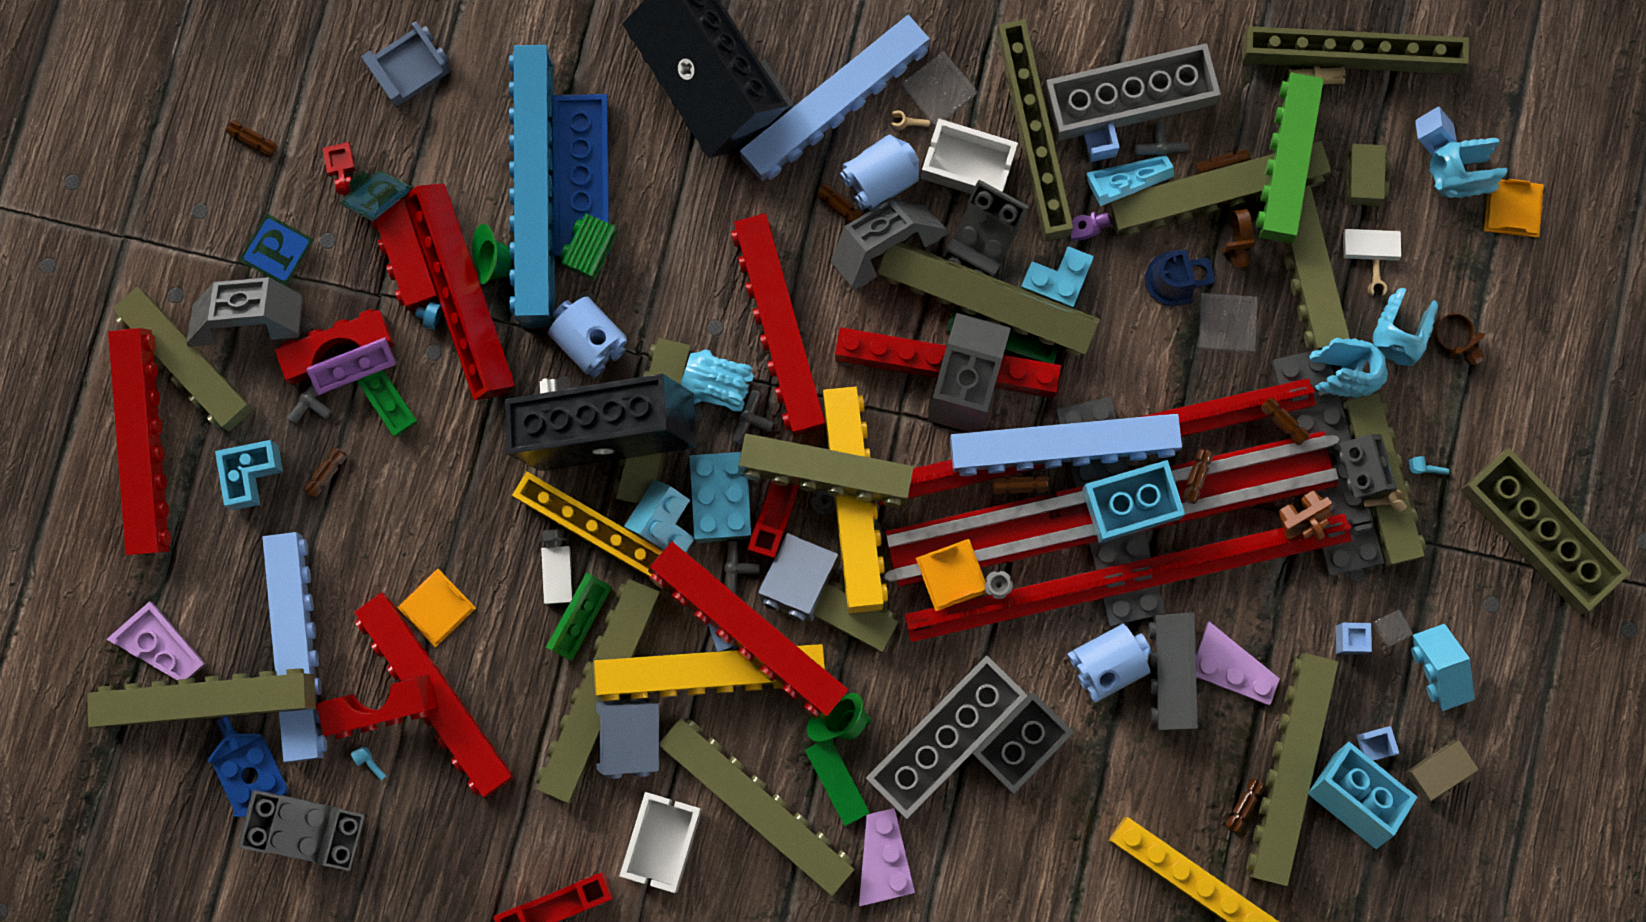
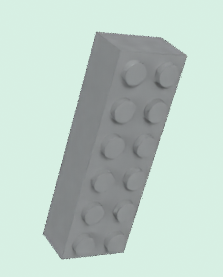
(1132, 91)
(946, 737)

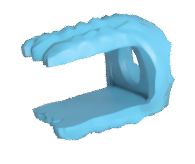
(1450, 175)
(1388, 335)
(1351, 357)
(717, 380)

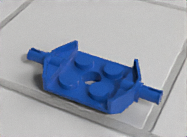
(235, 756)

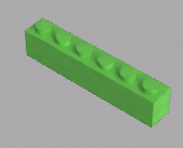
(1291, 157)

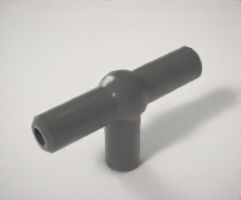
(1161, 146)
(307, 400)
(748, 418)
(733, 568)

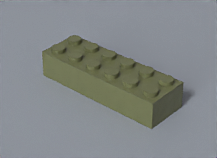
(1545, 531)

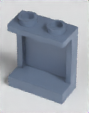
(408, 65)
(798, 578)
(628, 737)

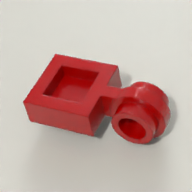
(339, 161)

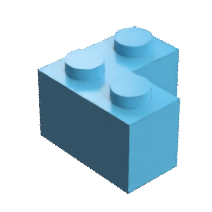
(1059, 285)
(239, 469)
(656, 517)
(1444, 666)

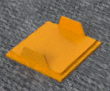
(1514, 208)
(952, 575)
(436, 608)

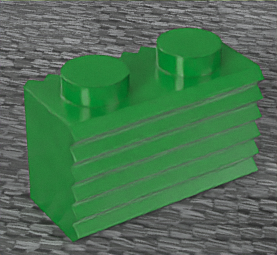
(589, 246)

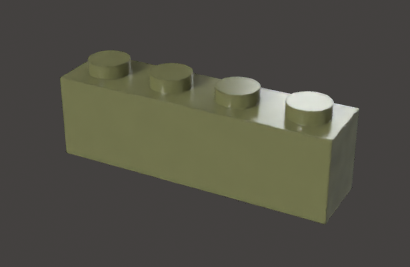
(869, 628)

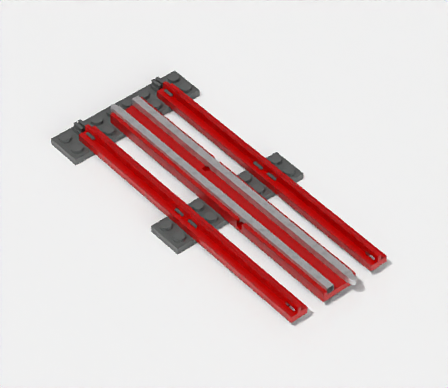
(1123, 566)

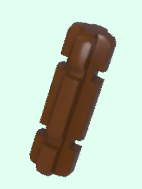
(251, 138)
(1222, 161)
(838, 203)
(1285, 421)
(325, 472)
(1197, 476)
(1021, 484)
(1245, 805)

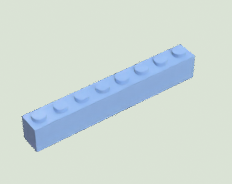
(835, 98)
(1065, 443)
(293, 638)

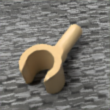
(907, 121)
(1376, 279)
(1393, 498)

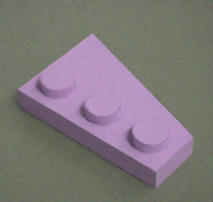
(158, 643)
(1232, 668)
(884, 860)

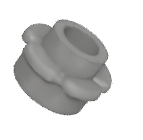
(1006, 584)

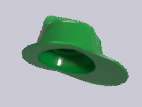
(490, 255)
(844, 721)

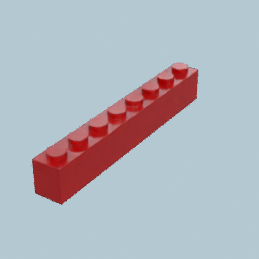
(459, 291)
(779, 325)
(926, 360)
(139, 441)
(747, 630)
(451, 718)

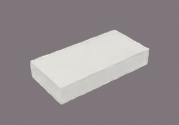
(1372, 244)
(557, 575)

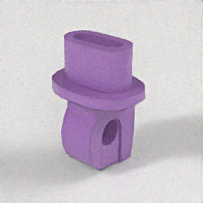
(1093, 225)

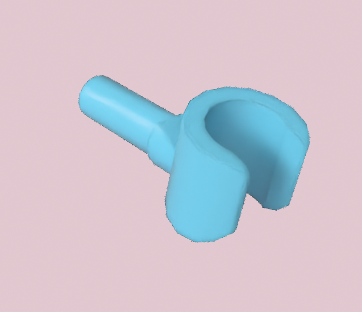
(1418, 466)
(364, 755)

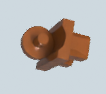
(1309, 521)

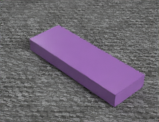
(351, 366)

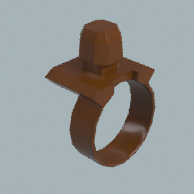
(1243, 239)
(1473, 355)

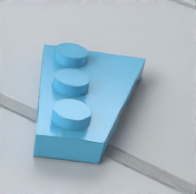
(1129, 178)

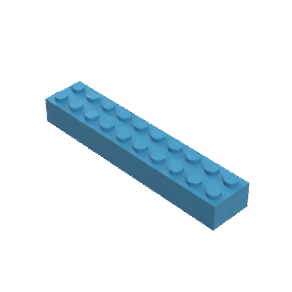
(533, 186)

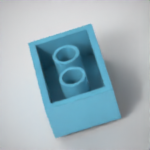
(719, 498)
(1133, 501)
(1362, 795)

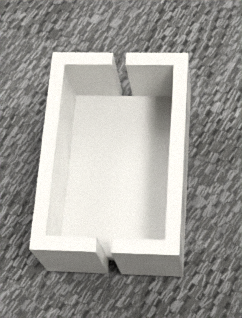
(967, 156)
(660, 842)

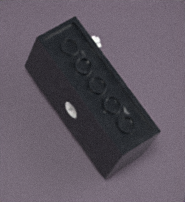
(706, 71)
(599, 422)

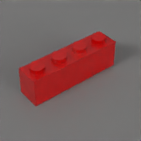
(405, 257)

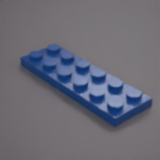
(579, 163)

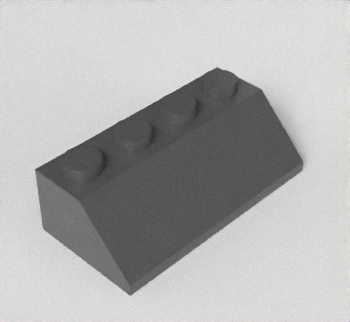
(1174, 672)

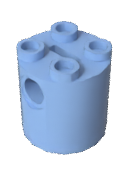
(881, 171)
(587, 335)
(1111, 662)

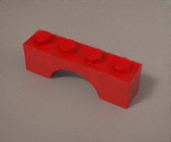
(299, 355)
(773, 521)
(347, 713)
(563, 902)

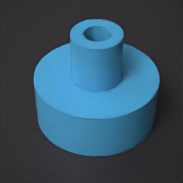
(430, 315)

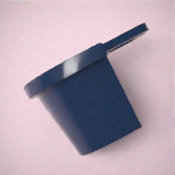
(1172, 280)

